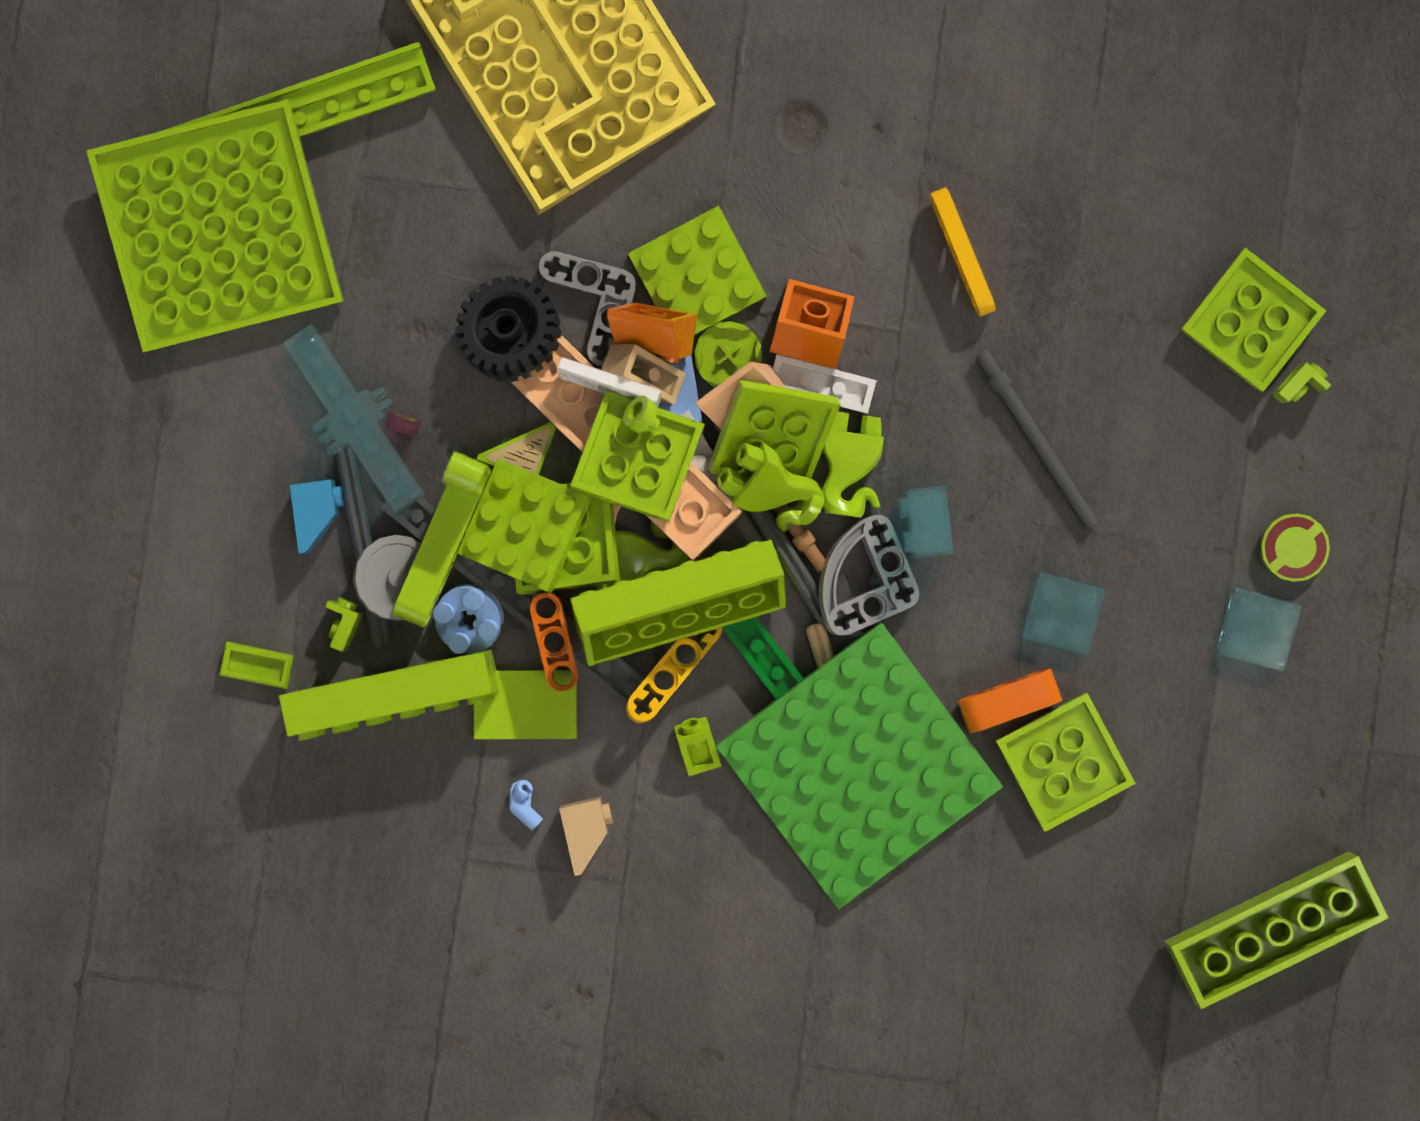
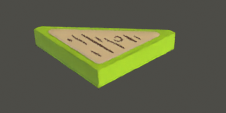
(523, 451)

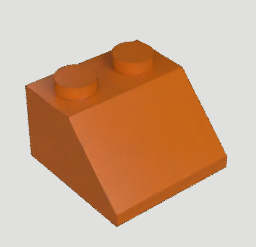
(812, 324)
(654, 329)

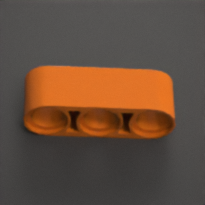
(553, 659)
(1010, 700)

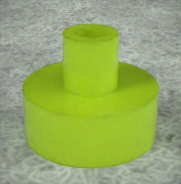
(641, 415)

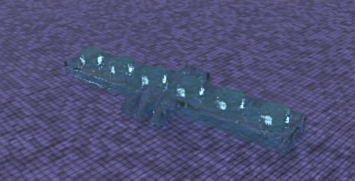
(353, 419)

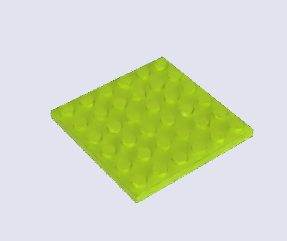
(215, 225)

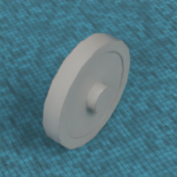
(382, 573)

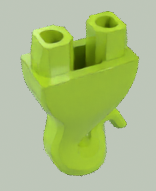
(850, 459)
(767, 485)
(640, 556)

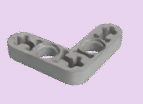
(608, 297)

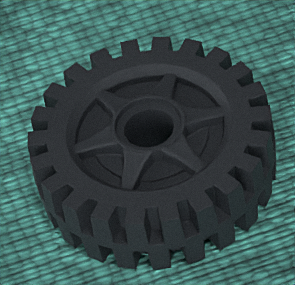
(522, 348)

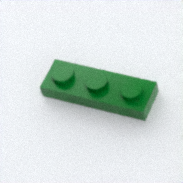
(764, 655)

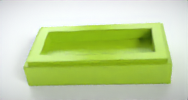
(257, 665)

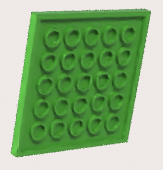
(859, 765)

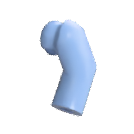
(521, 804)

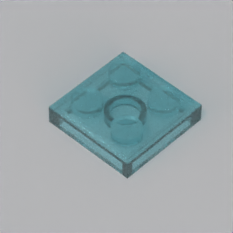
(1063, 613)
(1259, 629)

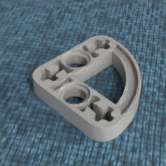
(884, 593)

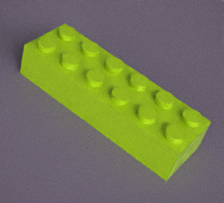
(679, 602)
(388, 693)
(1276, 929)

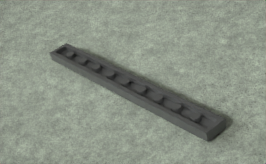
(613, 675)

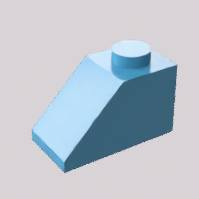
(314, 511)

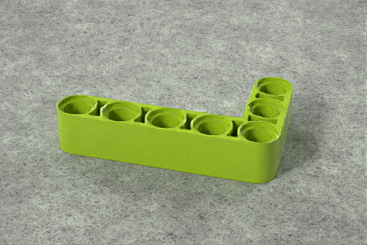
(464, 484)

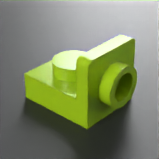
(1295, 383)
(343, 630)
(697, 745)

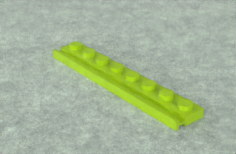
(349, 91)

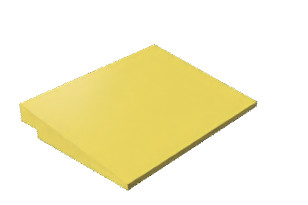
(565, 83)

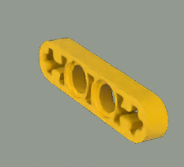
(962, 252)
(677, 670)

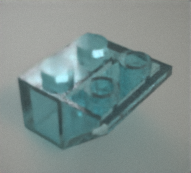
(926, 522)

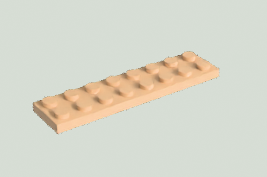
(702, 507)

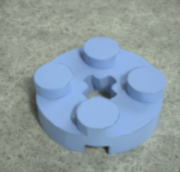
(460, 636)

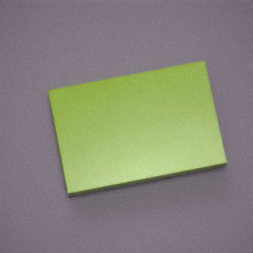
(528, 708)

